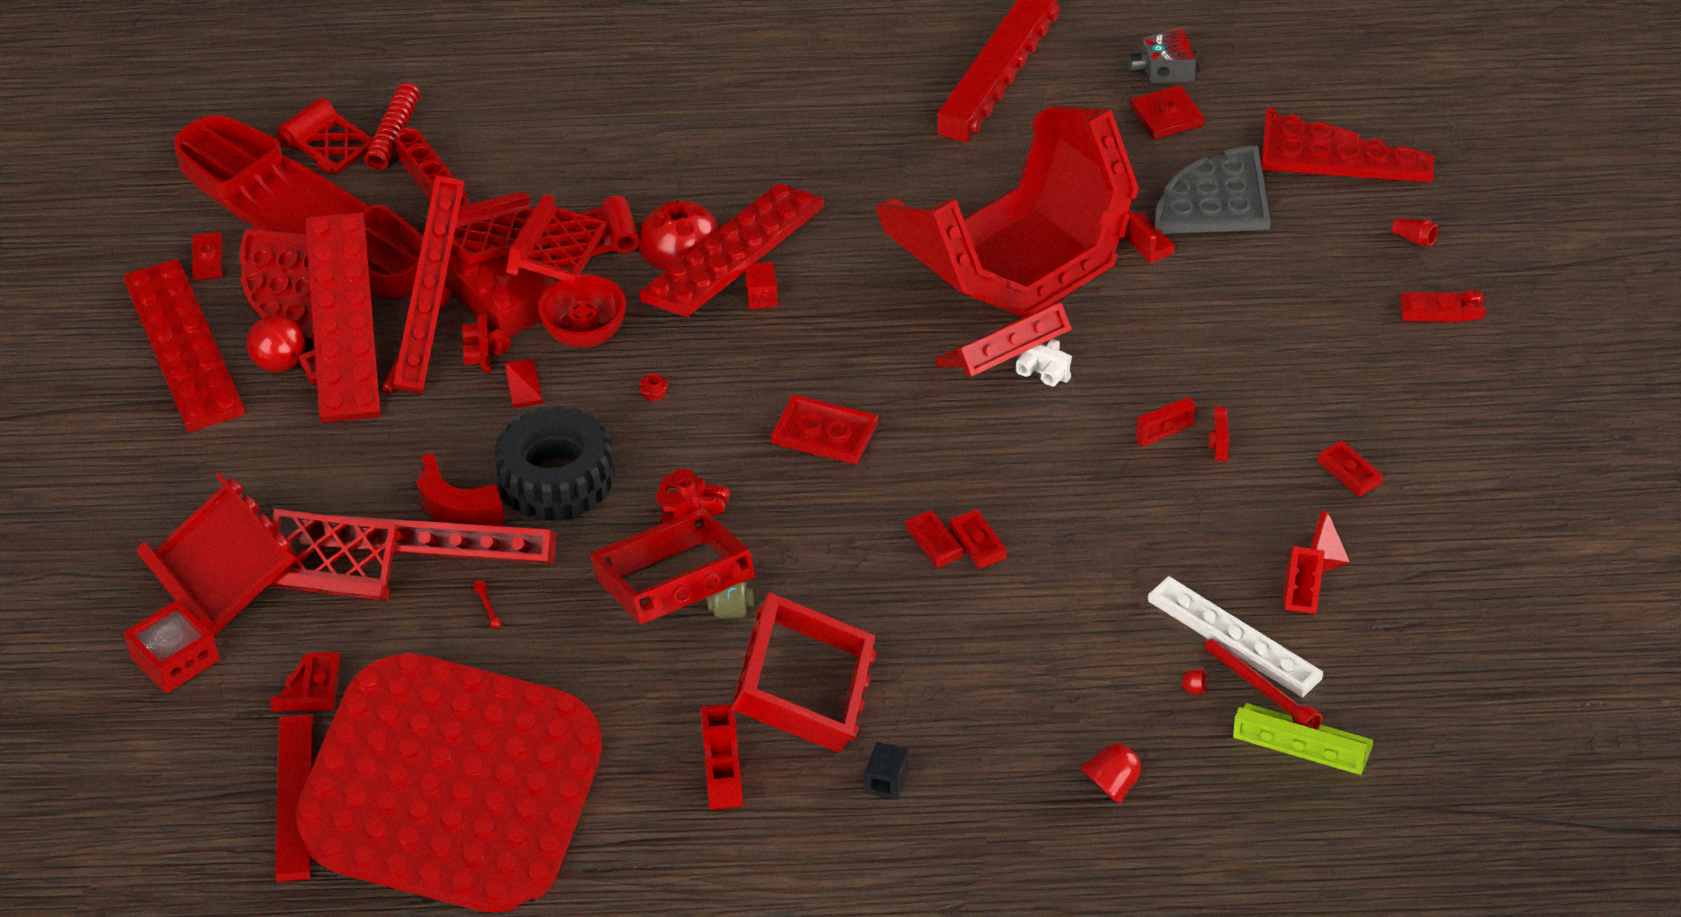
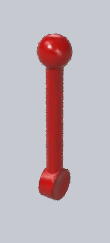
(480, 588)

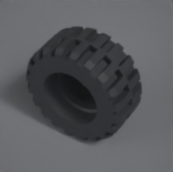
(554, 490)

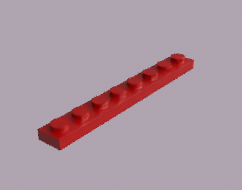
(428, 285)

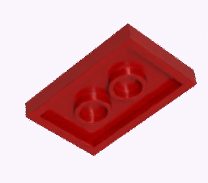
(824, 429)

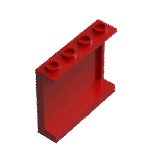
(220, 556)

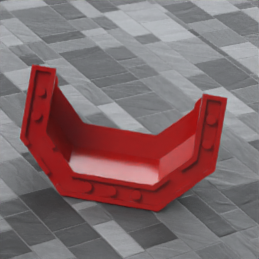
(1045, 232)

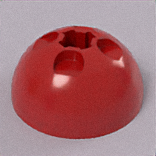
(674, 231)
(582, 312)

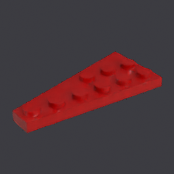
(1334, 151)

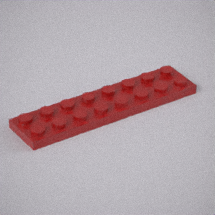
(731, 249)
(342, 318)
(183, 345)

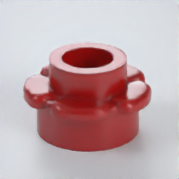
(653, 387)

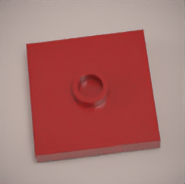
(1167, 112)

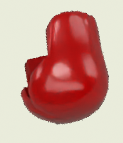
(1114, 770)

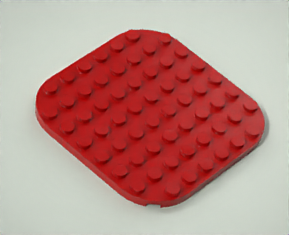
(450, 782)

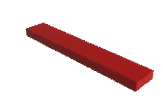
(294, 767)

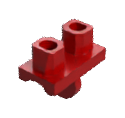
(486, 342)

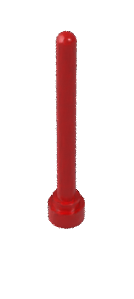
(1300, 715)

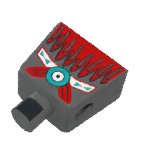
(1165, 58)

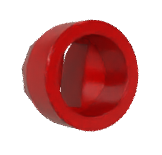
(1195, 681)

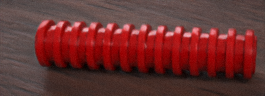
(394, 119)

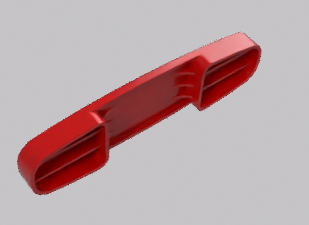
(276, 194)

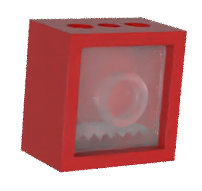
(171, 646)

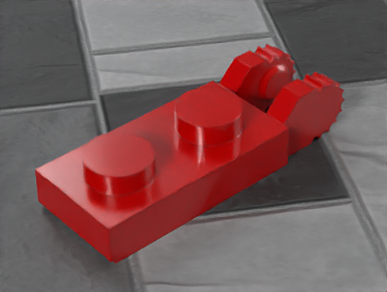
(1442, 306)

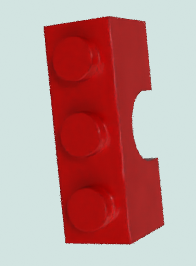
(721, 757)

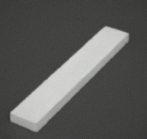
(1235, 636)

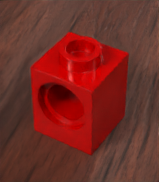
(761, 285)

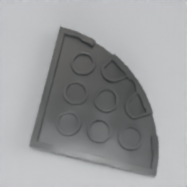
(1216, 195)

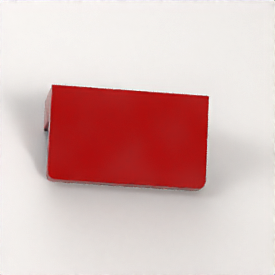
(1145, 239)

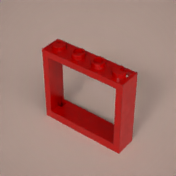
(662, 543)
(788, 715)

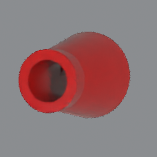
(1418, 231)

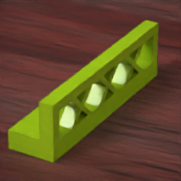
(1323, 745)

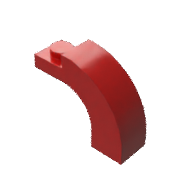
(457, 505)

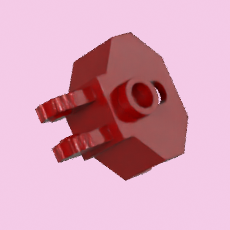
(689, 495)

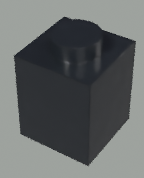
(886, 770)

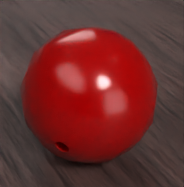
(275, 343)

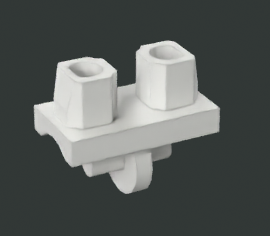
(1048, 361)

